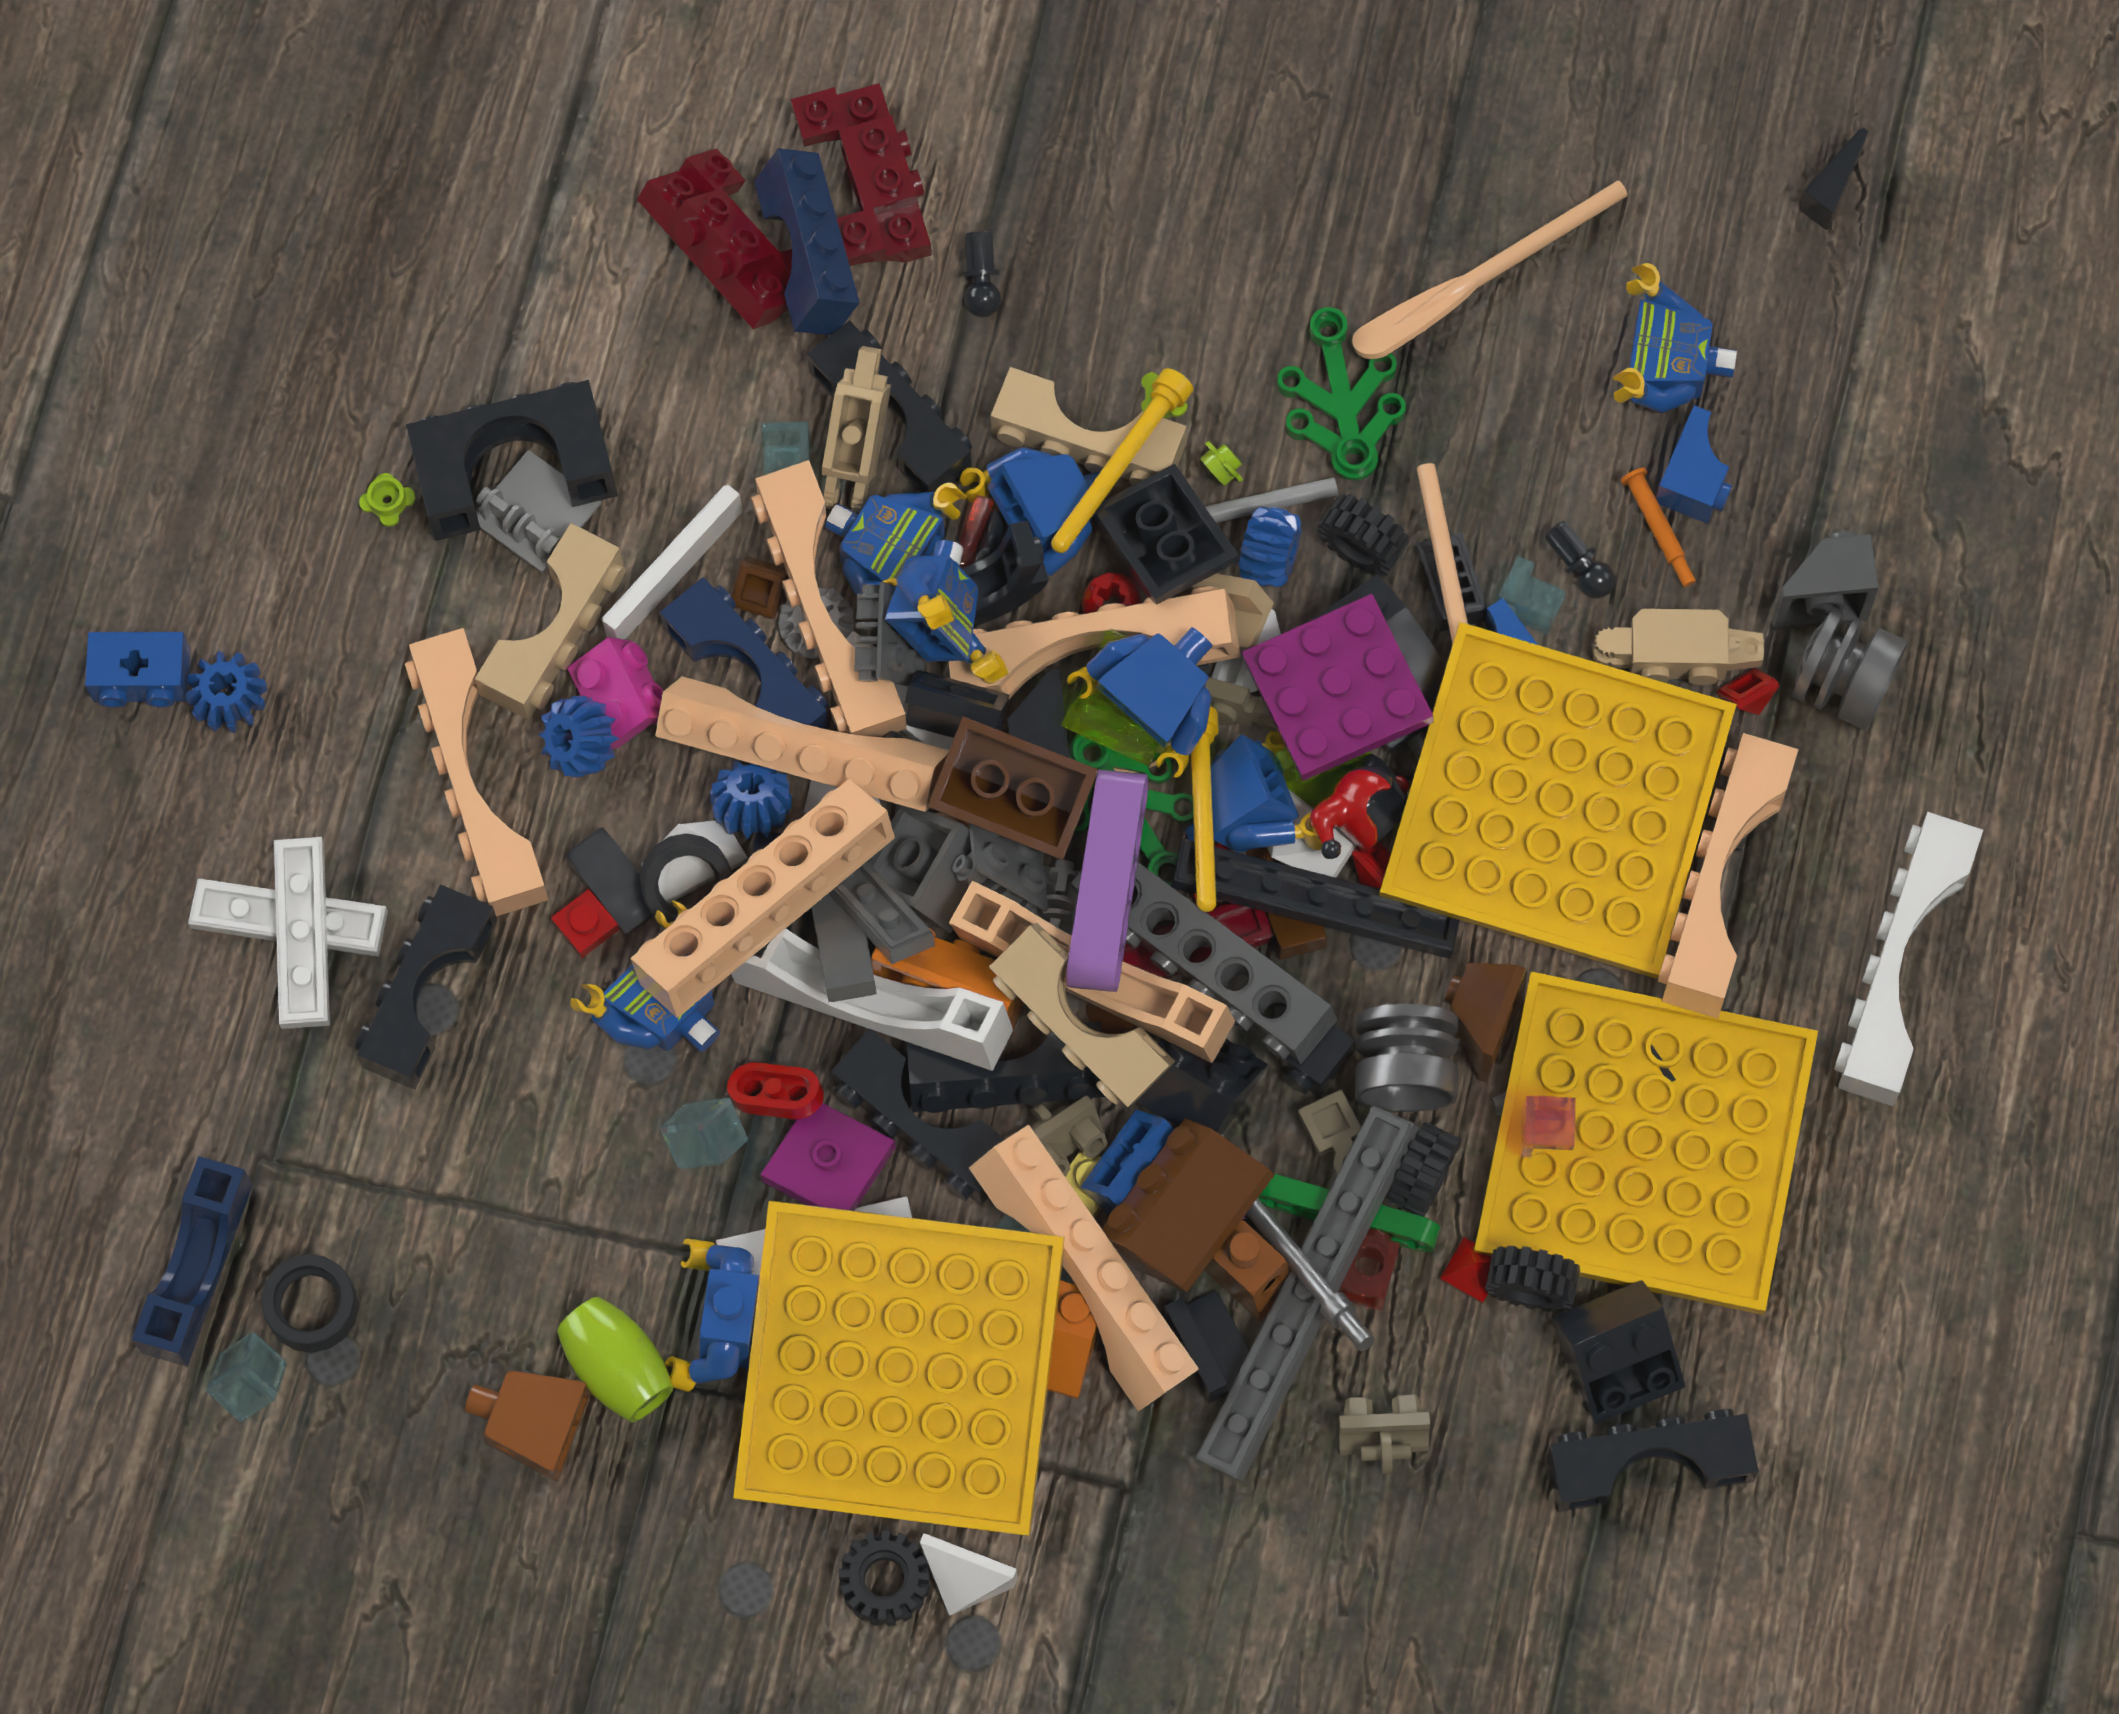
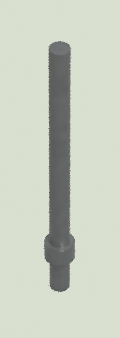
(1335, 1306)

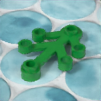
(1342, 402)
(1156, 800)

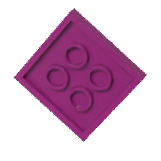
(1337, 687)

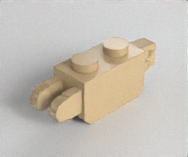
(856, 429)
(1679, 646)

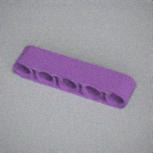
(1107, 881)

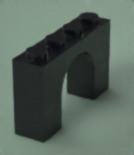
(452, 444)

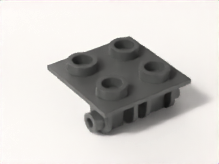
(893, 657)
(1004, 868)

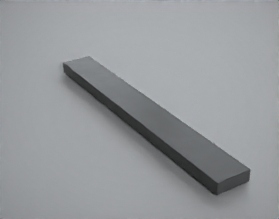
(1296, 1312)

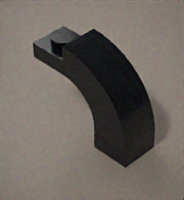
(1009, 574)

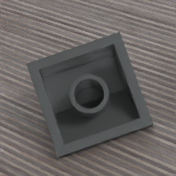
(1834, 575)
(921, 863)

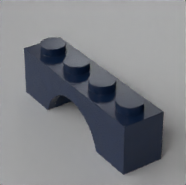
(820, 282)
(708, 627)
(206, 1232)

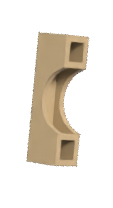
(1031, 417)
(522, 671)
(1036, 973)

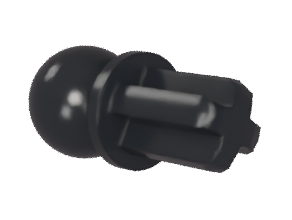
(982, 296)
(1594, 577)

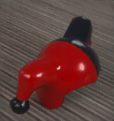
(1362, 805)

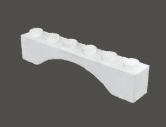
(938, 1019)
(1881, 1047)

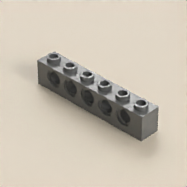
(1306, 1014)

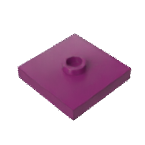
(828, 1160)

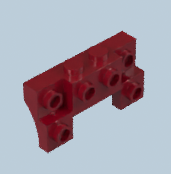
(875, 158)
(719, 236)

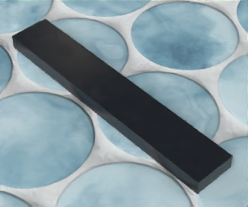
(1319, 900)

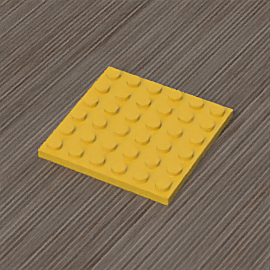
(1558, 800)
(1663, 1174)
(899, 1367)

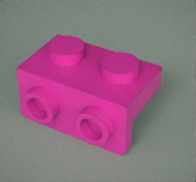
(619, 678)

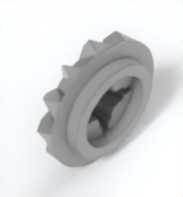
(838, 610)

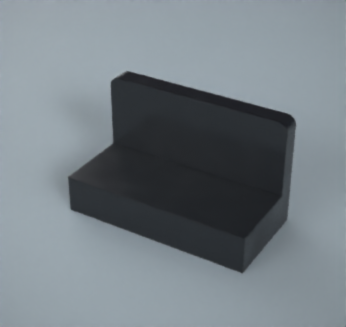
(941, 702)
(1210, 1340)

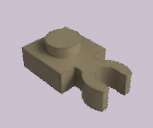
(1238, 705)
(1331, 1126)

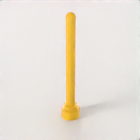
(1169, 391)
(1204, 816)

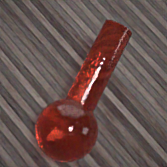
(974, 529)

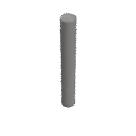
(1278, 498)

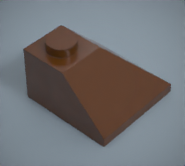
(1484, 1007)

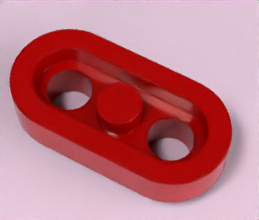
(779, 1088)

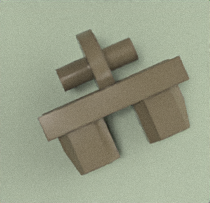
(1069, 1130)
(1384, 1435)

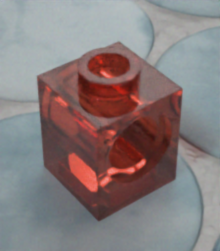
(1372, 1290)

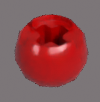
(1104, 586)

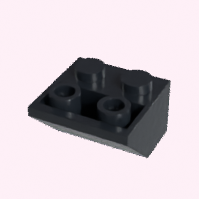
(1202, 1089)
(1619, 1351)

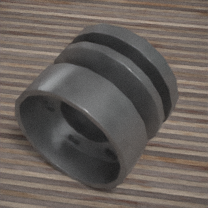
(1849, 668)
(1406, 1058)

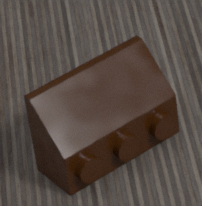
(1012, 788)
(1185, 1205)

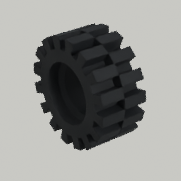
(1363, 535)
(1423, 1169)
(1532, 1278)
(875, 1549)

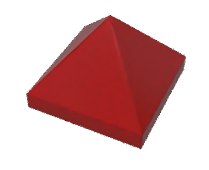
(1750, 691)
(1371, 865)
(1468, 1271)

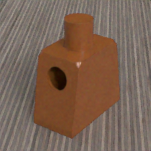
(1246, 1267)
(532, 1418)

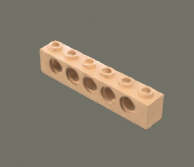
(754, 920)

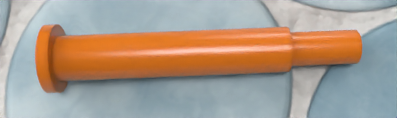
(1658, 524)

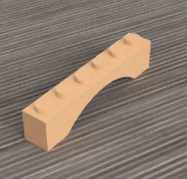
(796, 517)
(1034, 646)
(727, 725)
(504, 859)
(1705, 957)
(1142, 998)
(1137, 1339)

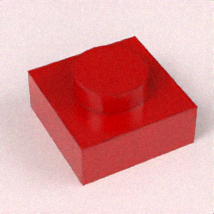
(585, 923)

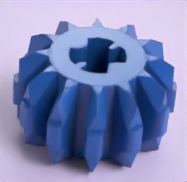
(1270, 546)
(218, 706)
(578, 736)
(750, 799)

